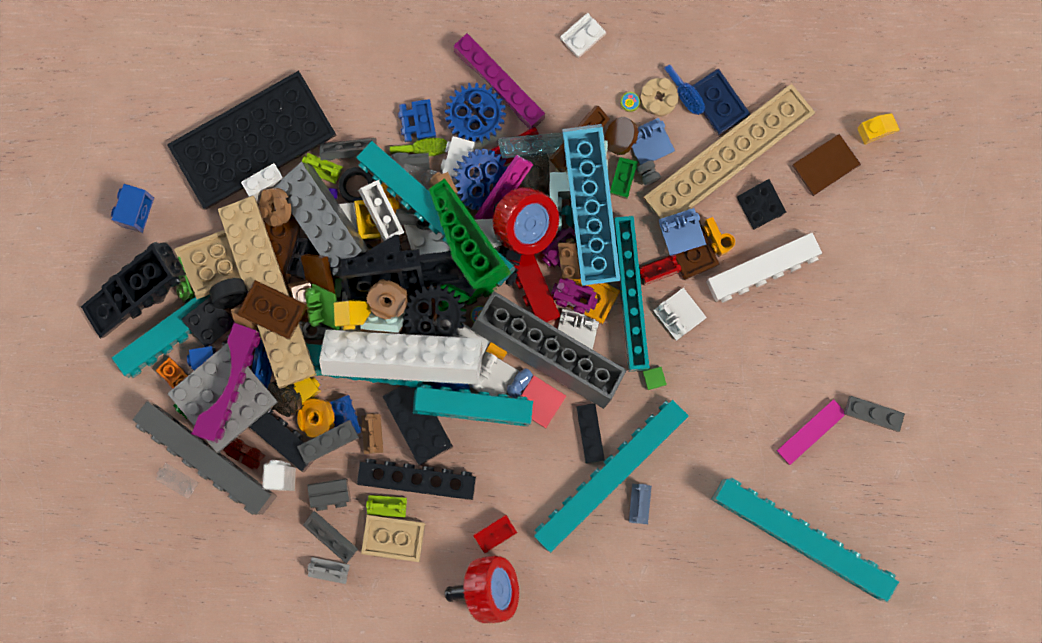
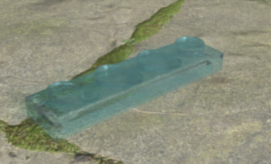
(530, 145)

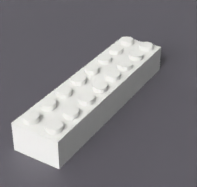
(401, 356)

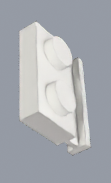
(583, 35)

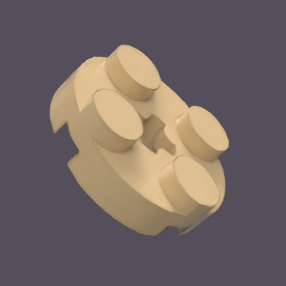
(663, 87)

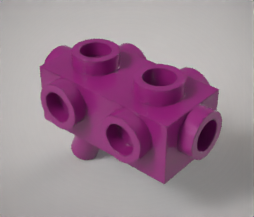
(551, 252)
(569, 293)

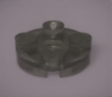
(288, 400)

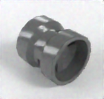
(648, 172)

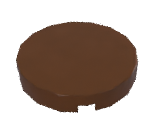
(621, 135)

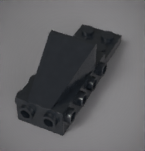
(392, 264)
(133, 288)

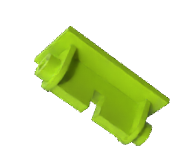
(325, 169)
(386, 506)

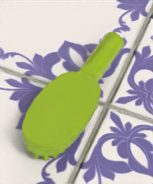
(432, 146)

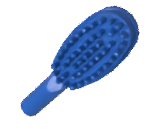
(687, 93)

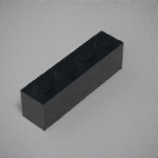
(281, 438)

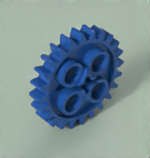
(488, 103)
(466, 183)

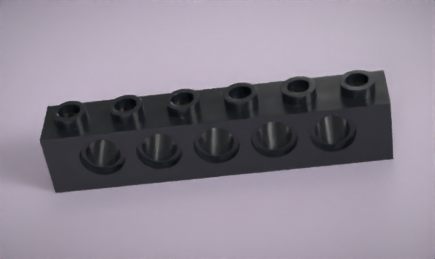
(367, 478)

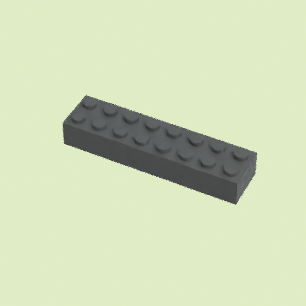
(549, 350)
(202, 456)

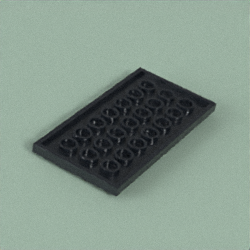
(249, 137)

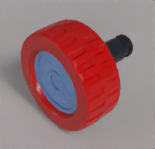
(525, 221)
(488, 589)

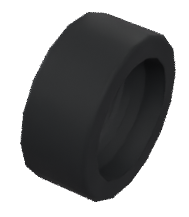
(348, 174)
(228, 293)

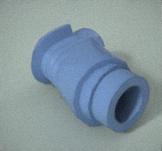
(519, 383)

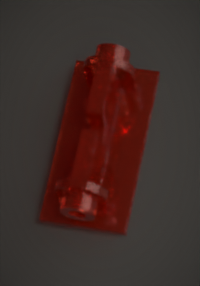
(251, 455)

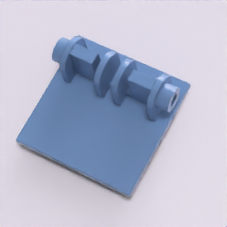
(652, 142)
(682, 231)

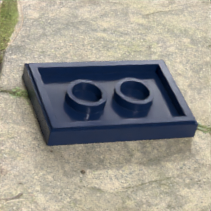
(721, 102)

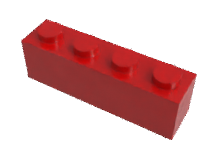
(535, 289)

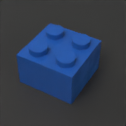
(132, 208)

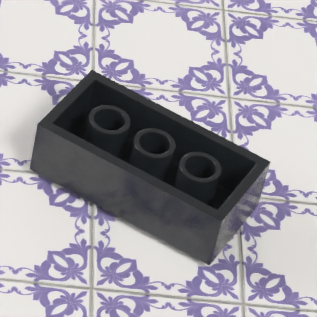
(421, 432)

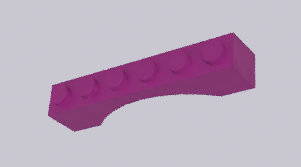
(500, 81)
(241, 344)

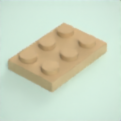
(393, 538)

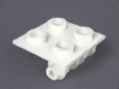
(679, 314)
(578, 327)
(494, 375)

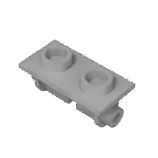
(328, 570)

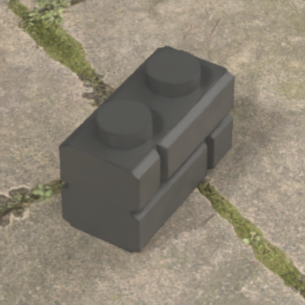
(329, 493)

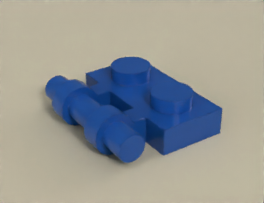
(423, 119)

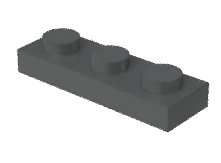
(344, 149)
(874, 413)
(328, 442)
(330, 537)

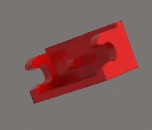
(659, 269)
(495, 534)

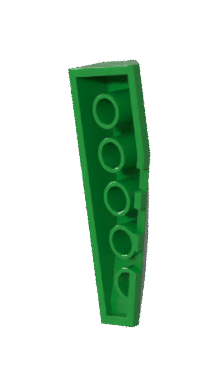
(466, 240)

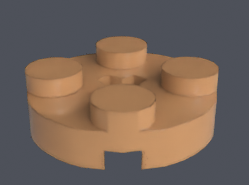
(277, 198)
(392, 291)

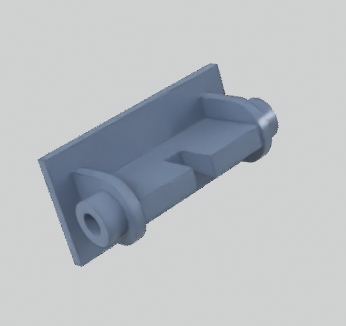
(640, 503)

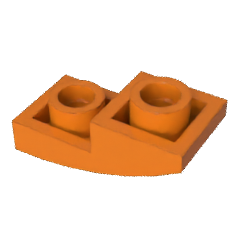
(171, 372)

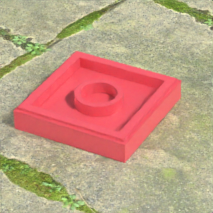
(545, 400)

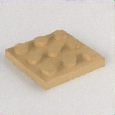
(207, 262)

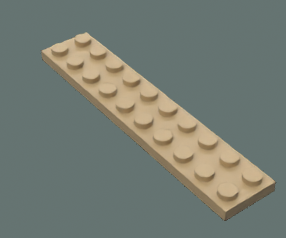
(730, 154)
(258, 262)

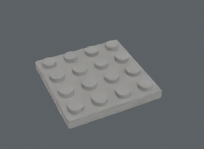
(206, 386)

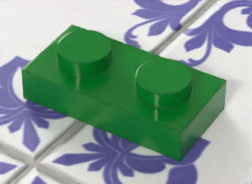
(623, 177)

